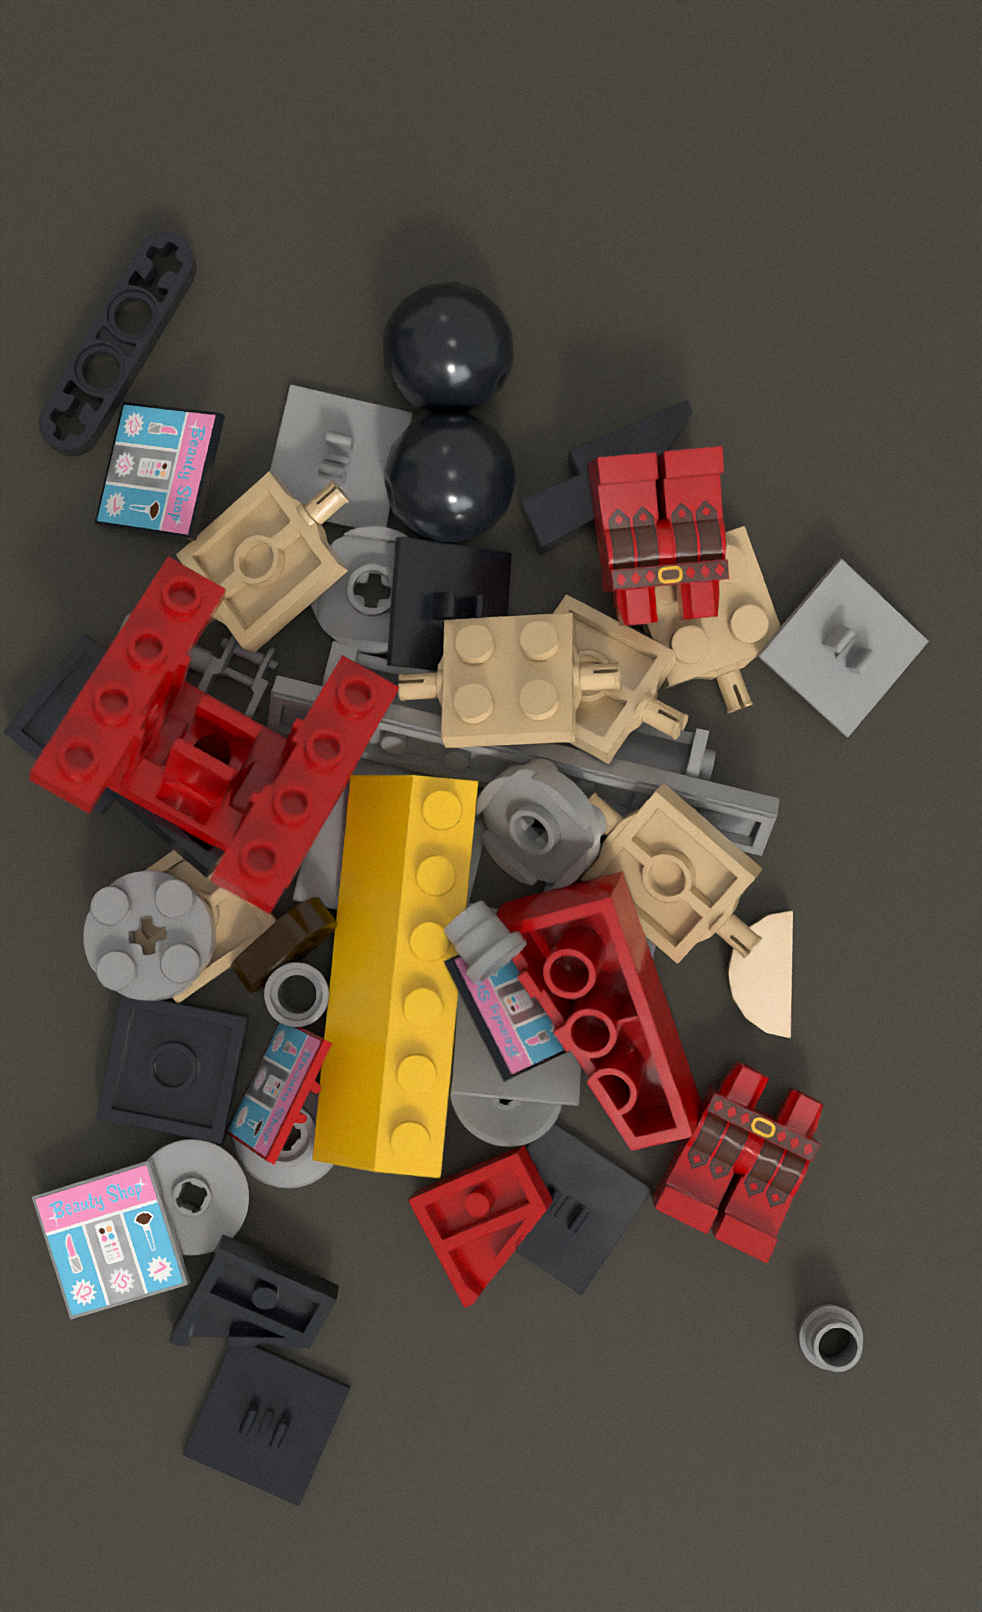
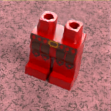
(660, 528)
(760, 1149)

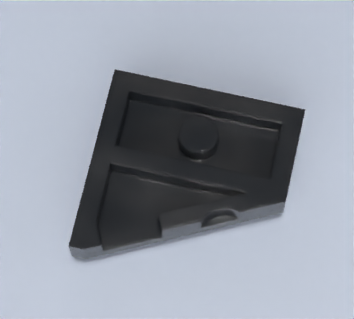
(254, 1300)

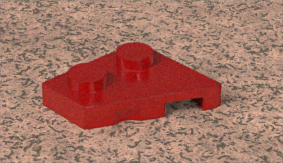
(481, 1217)

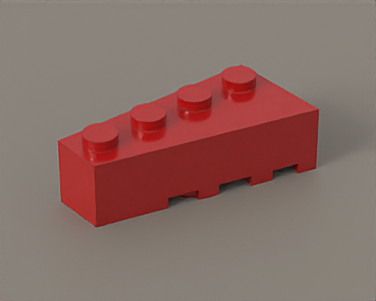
(607, 1004)

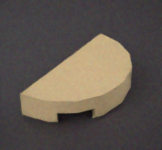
(763, 979)

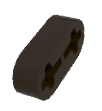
(284, 942)

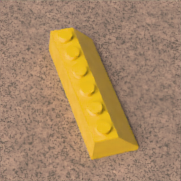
(388, 979)

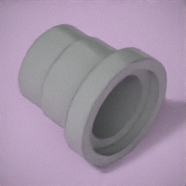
(483, 941)
(278, 1007)
(819, 1321)

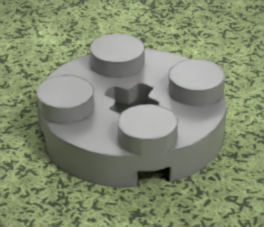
(343, 613)
(559, 804)
(120, 911)

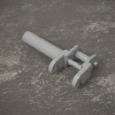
(210, 667)

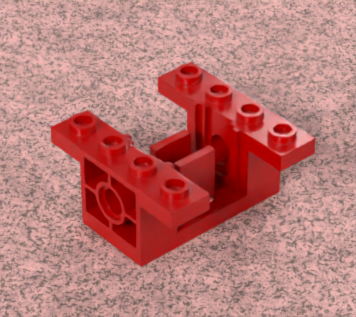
(154, 736)

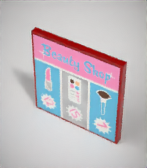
(279, 1091)

